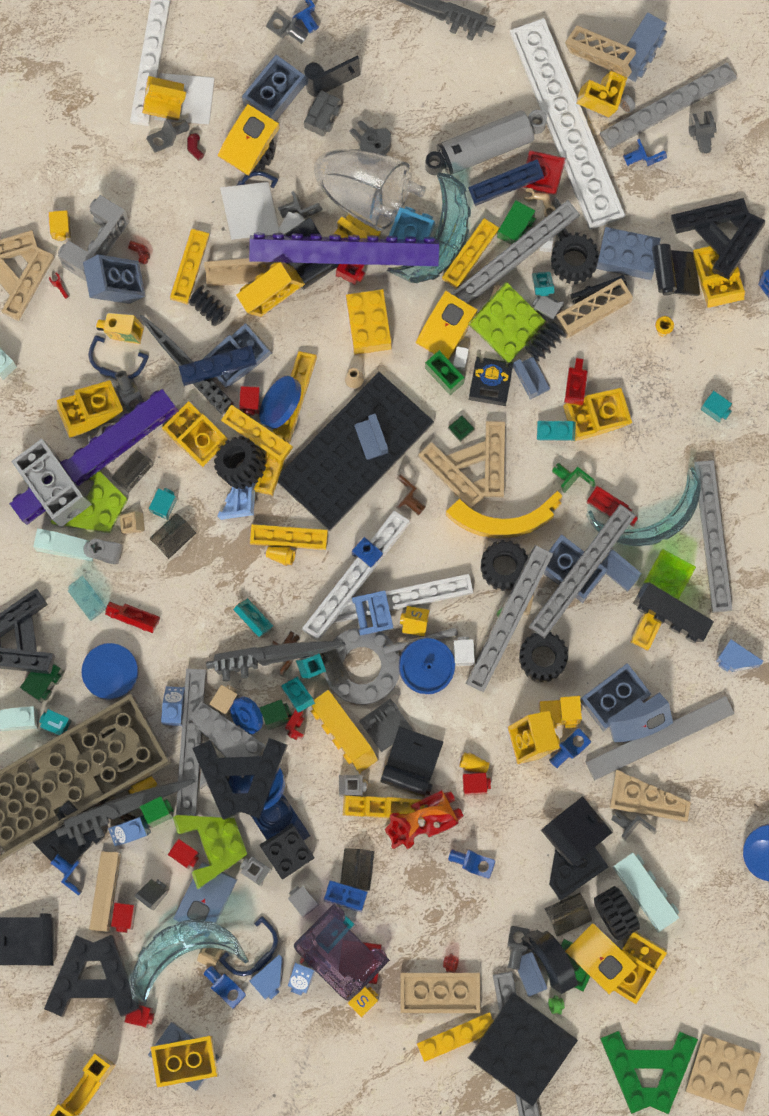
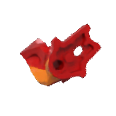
(405, 827)

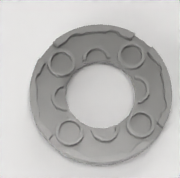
(388, 675)

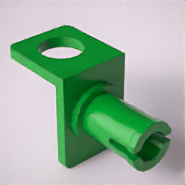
(570, 477)

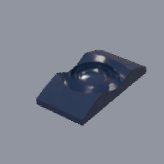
(277, 818)

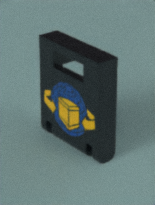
(491, 376)

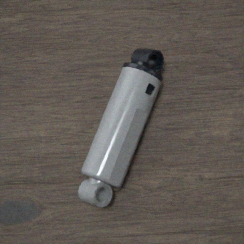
(485, 142)

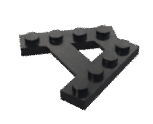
(705, 222)
(20, 619)
(262, 767)
(70, 986)

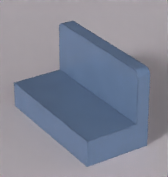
(531, 377)
(371, 437)
(620, 570)
(531, 975)

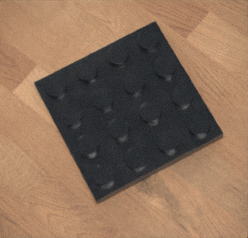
(522, 1049)

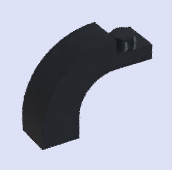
(554, 958)

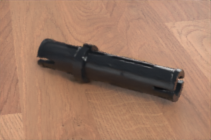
(591, 290)

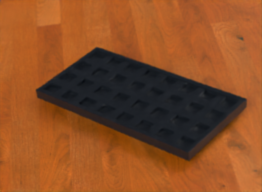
(333, 469)

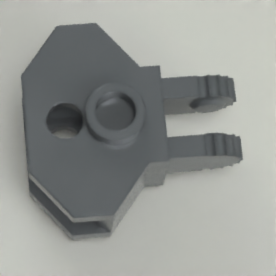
(702, 132)
(373, 139)

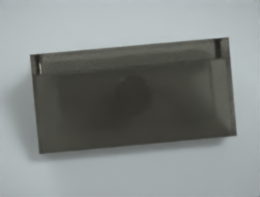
(132, 471)
(172, 535)
(357, 868)
(568, 914)

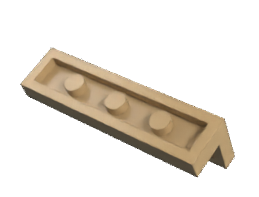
(595, 55)
(234, 271)
(601, 312)
(105, 891)

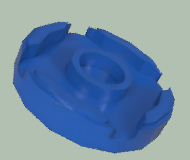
(246, 715)

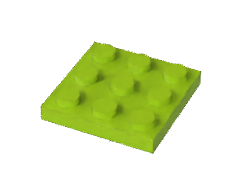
(507, 322)

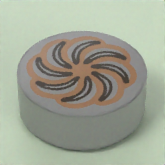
(627, 103)

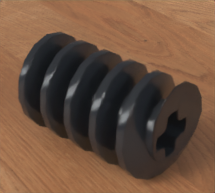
(208, 307)
(545, 340)

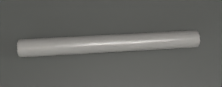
(402, 645)

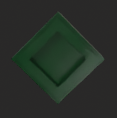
(461, 428)

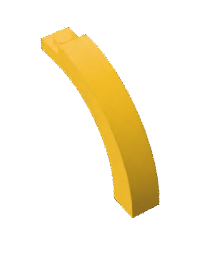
(503, 528)

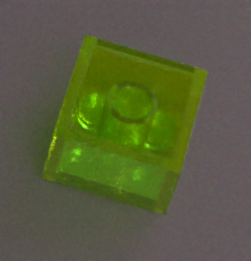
(670, 573)

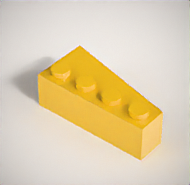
(344, 732)

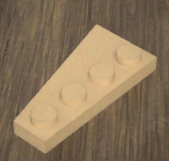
(641, 798)

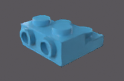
(411, 224)

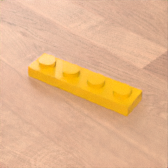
(470, 253)
(189, 266)
(257, 433)
(288, 537)
(454, 1037)

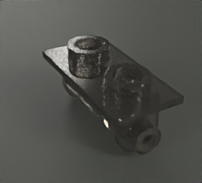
(334, 667)

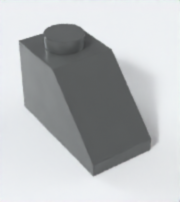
(152, 893)

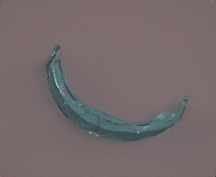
(451, 231)
(668, 526)
(173, 943)

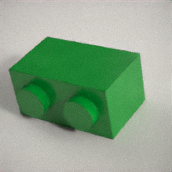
(516, 222)
(444, 372)
(157, 811)

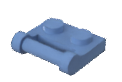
(379, 612)

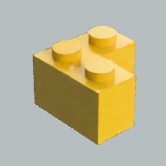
(603, 97)
(564, 711)

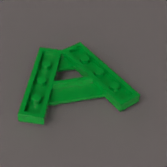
(672, 1061)

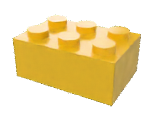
(270, 289)
(368, 322)
(533, 737)
(184, 1061)

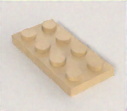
(440, 992)

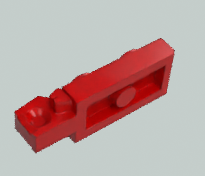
(576, 383)
(606, 503)
(133, 616)

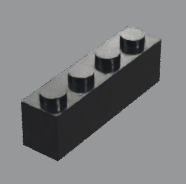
(673, 612)

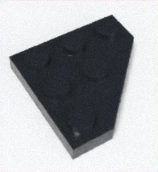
(568, 879)

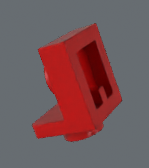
(295, 721)
(141, 1017)

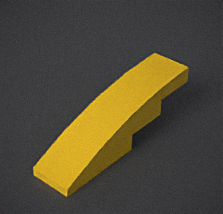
(377, 806)

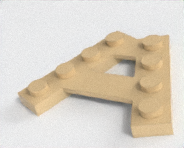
(22, 289)
(449, 466)

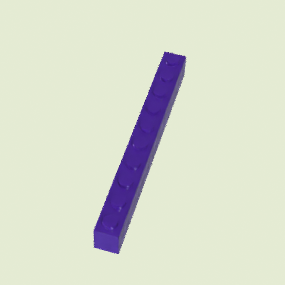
(344, 250)
(103, 449)

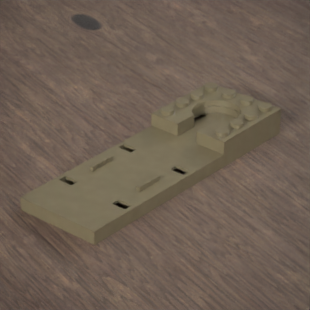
(77, 769)

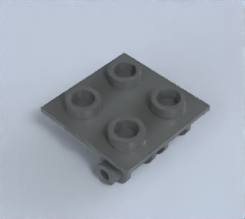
(384, 723)

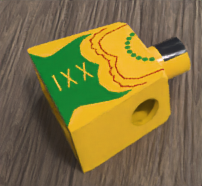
(121, 327)

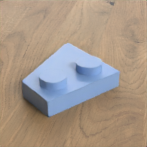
(239, 503)

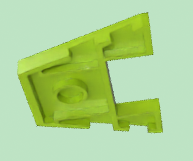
(105, 508)
(220, 841)

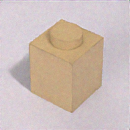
(224, 699)

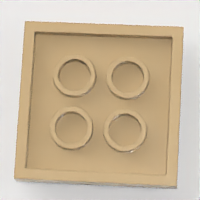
(723, 1072)

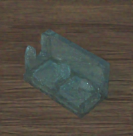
(86, 598)

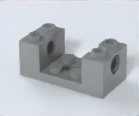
(113, 222)
(62, 496)

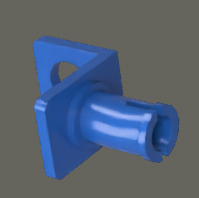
(307, 18)
(640, 154)
(367, 552)
(568, 748)
(471, 862)
(67, 869)
(223, 985)

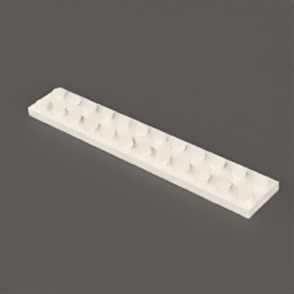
(567, 124)

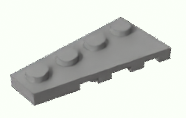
(224, 734)

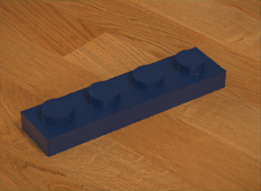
(506, 182)
(217, 365)

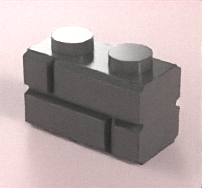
(322, 113)

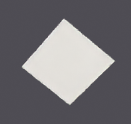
(198, 98)
(249, 210)

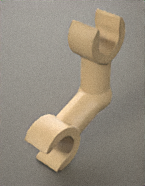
(540, 196)

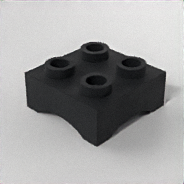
(287, 851)

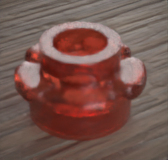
(451, 963)

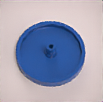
(280, 402)
(426, 666)
(109, 671)
(242, 785)
(757, 852)

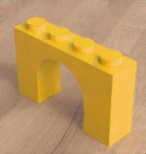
(94, 1076)

